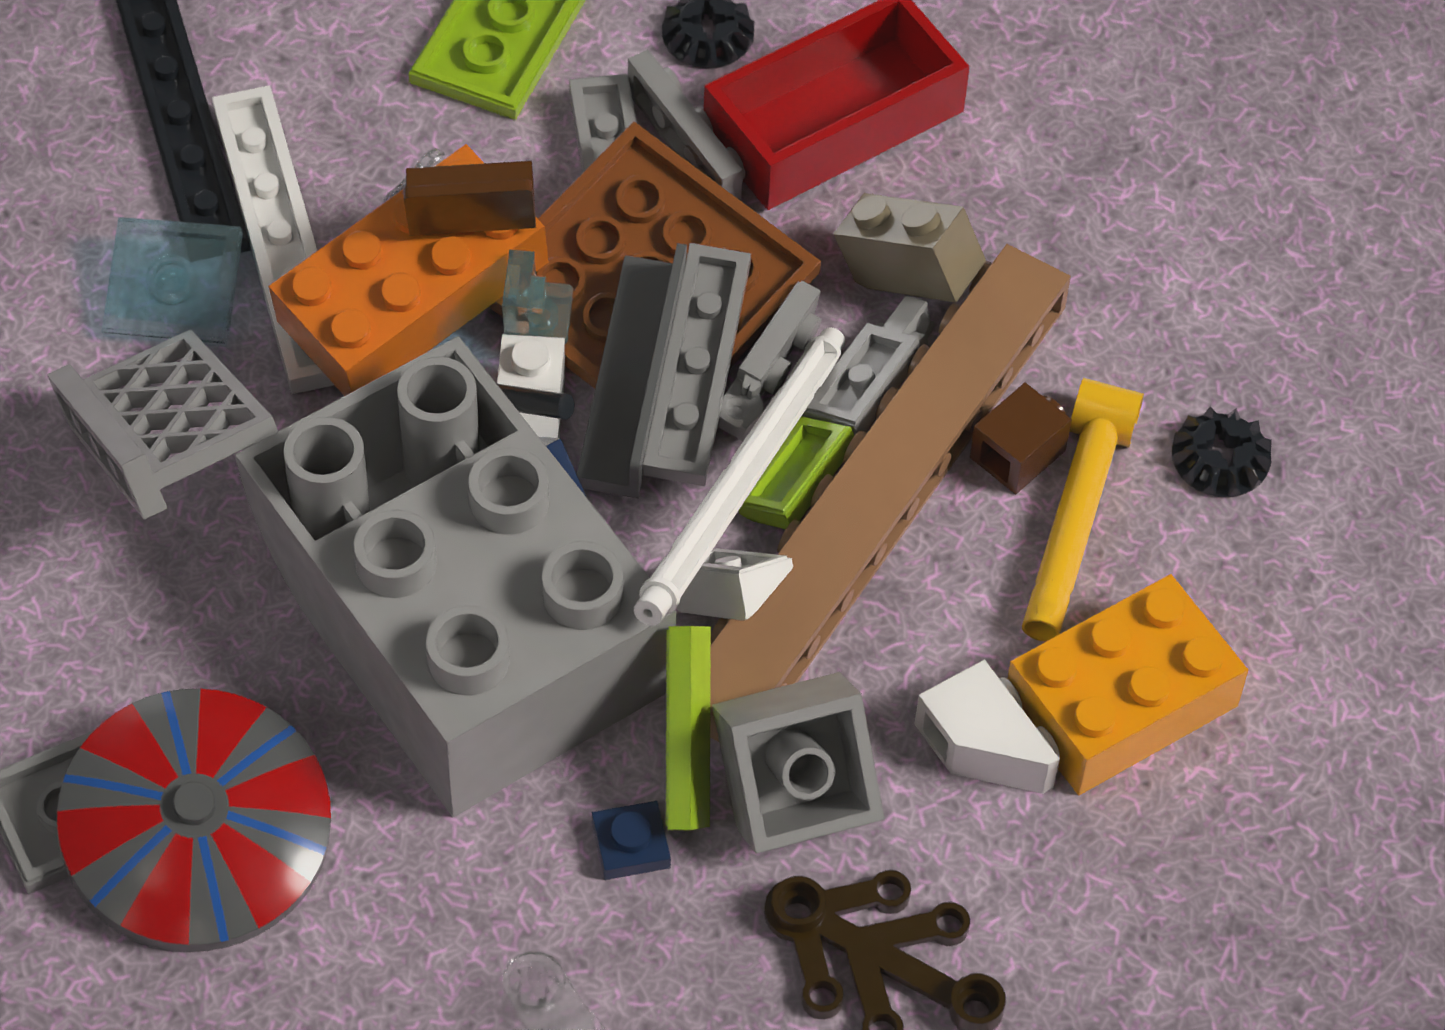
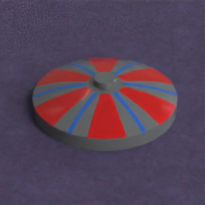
(193, 820)

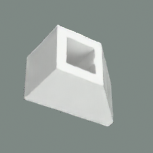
(984, 733)

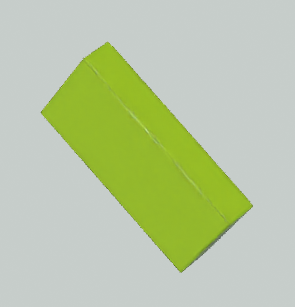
(795, 472)

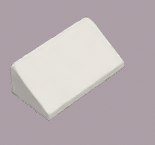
(734, 583)

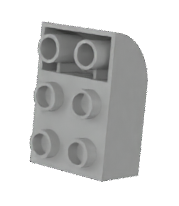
(456, 573)

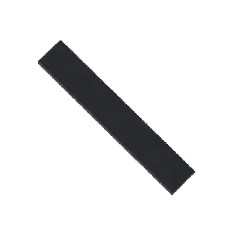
(179, 114)

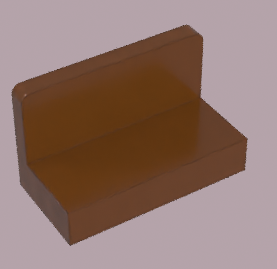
(470, 198)

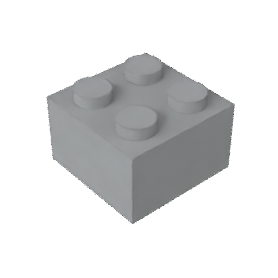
(798, 762)

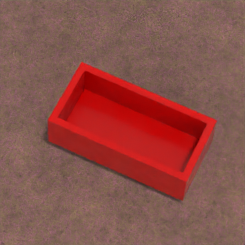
(836, 98)

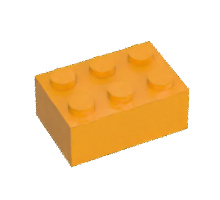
(1128, 682)

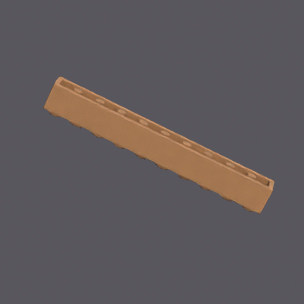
(889, 474)

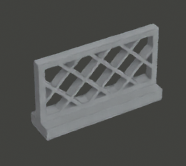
(121, 437)

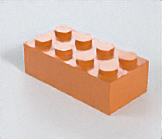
(393, 296)

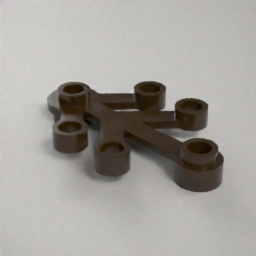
(875, 950)

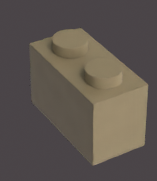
(910, 247)

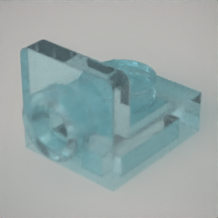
(533, 304)

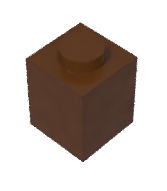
(1020, 437)

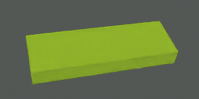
(688, 727)

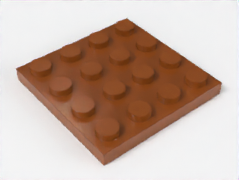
(640, 205)

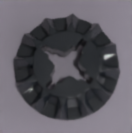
(688, 41)
(1206, 468)

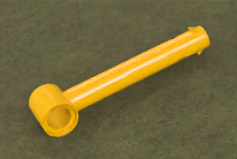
(1103, 418)

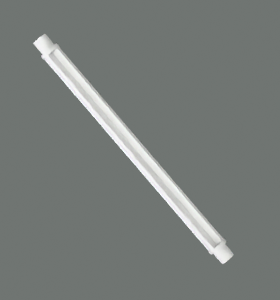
(671, 578)

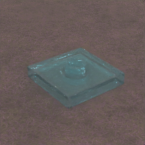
(172, 280)

